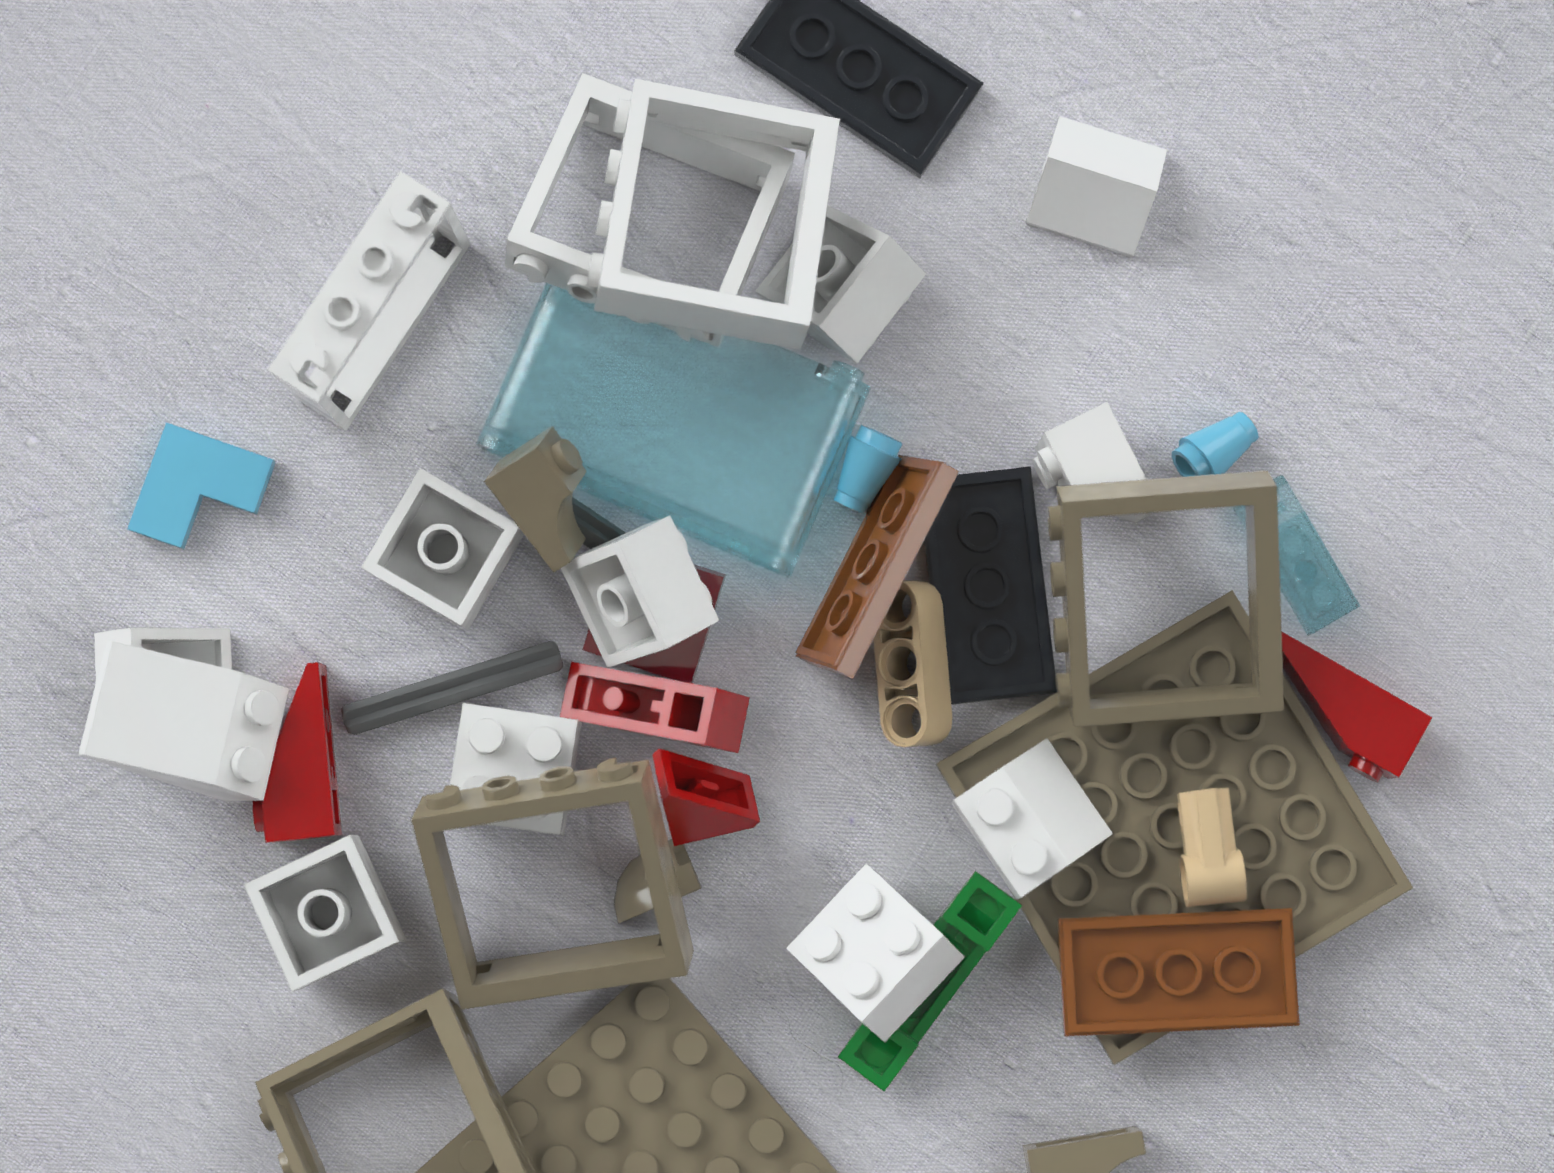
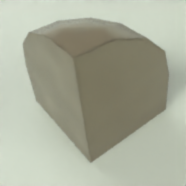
(632, 890)

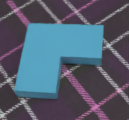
(193, 468)

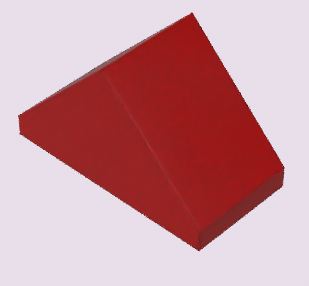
(703, 798)

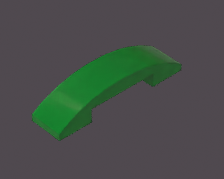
(972, 926)

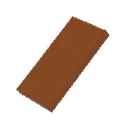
(875, 565)
(1178, 972)

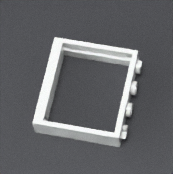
(739, 160)
(371, 301)
(697, 307)

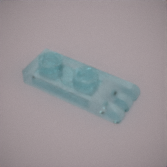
(1306, 567)

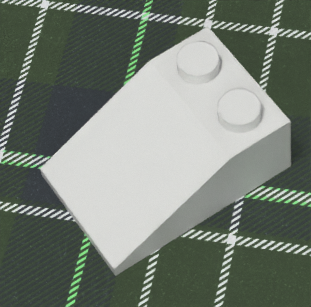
(184, 722)

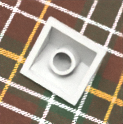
(1096, 187)

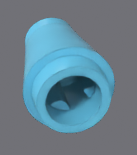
(1215, 446)
(866, 467)

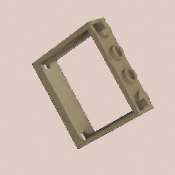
(1249, 489)
(571, 968)
(438, 1009)

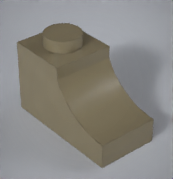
(537, 493)
(1085, 1153)

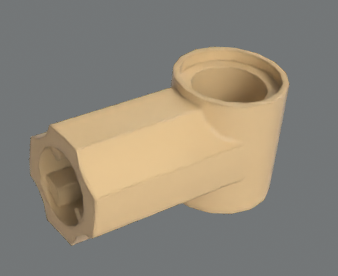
(1211, 864)

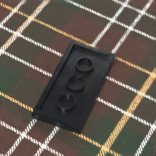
(864, 73)
(992, 588)

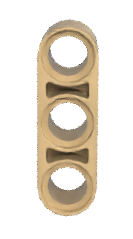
(929, 685)

